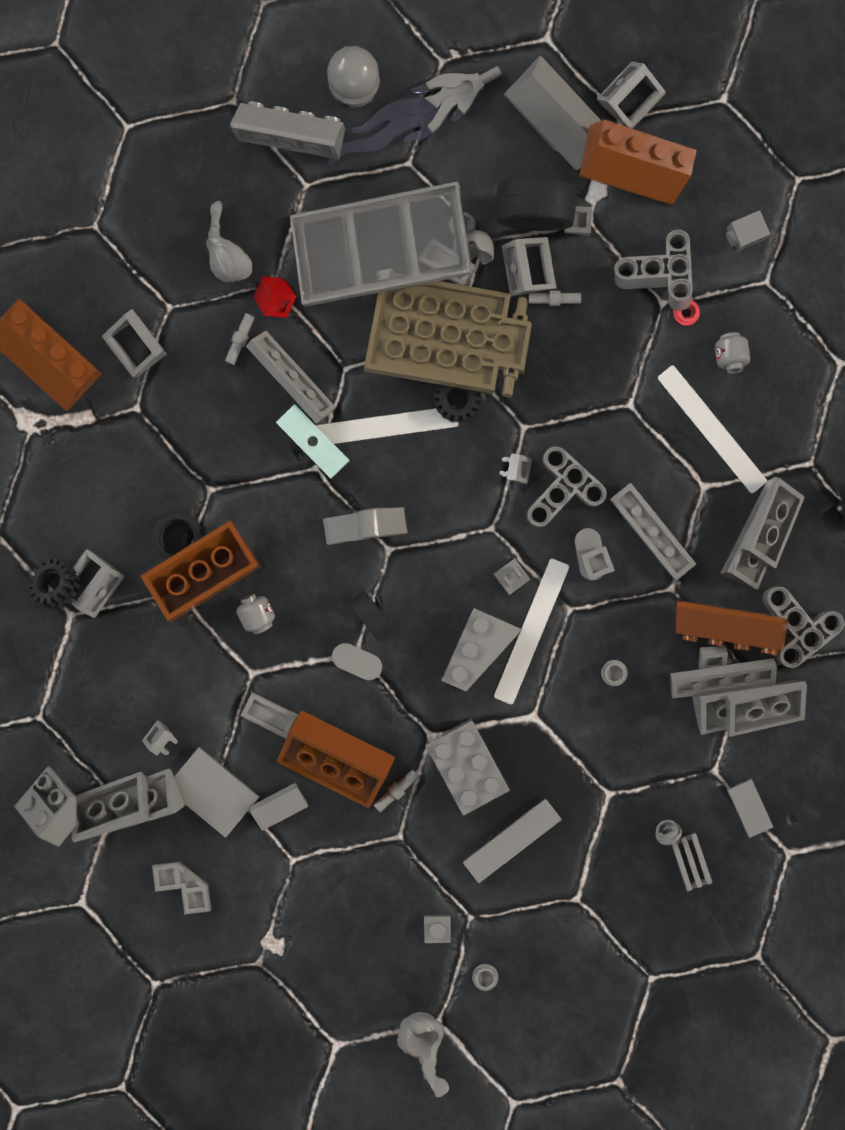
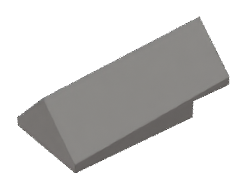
(553, 110)
(764, 534)
(751, 708)
(126, 803)

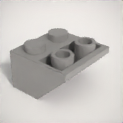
(49, 808)

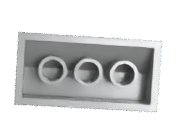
(288, 130)

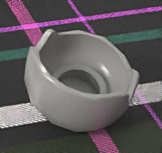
(480, 245)

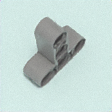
(664, 264)
(567, 488)
(365, 525)
(804, 625)

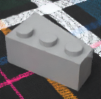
(477, 648)

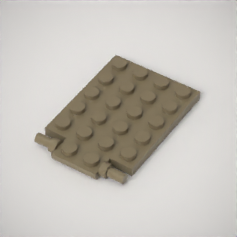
(449, 336)

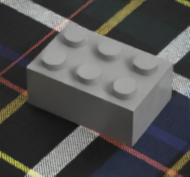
(467, 767)

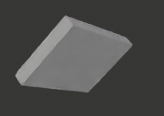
(214, 792)

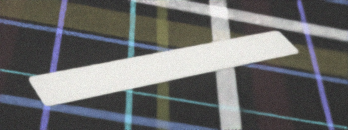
(383, 426)
(712, 429)
(531, 631)

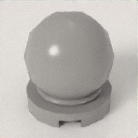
(353, 76)

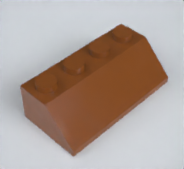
(636, 162)
(45, 355)
(200, 571)
(732, 626)
(335, 759)

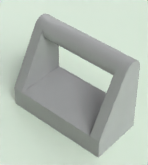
(622, 86)
(518, 268)
(157, 351)
(99, 588)

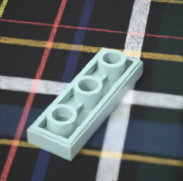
(301, 429)

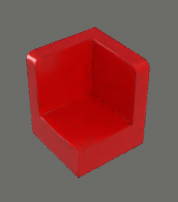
(274, 297)

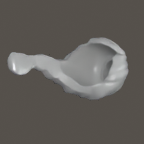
(226, 259)
(420, 1038)

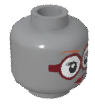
(732, 352)
(255, 613)

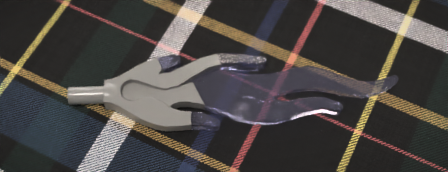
(429, 111)

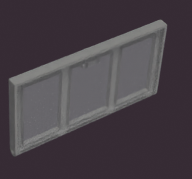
(381, 244)

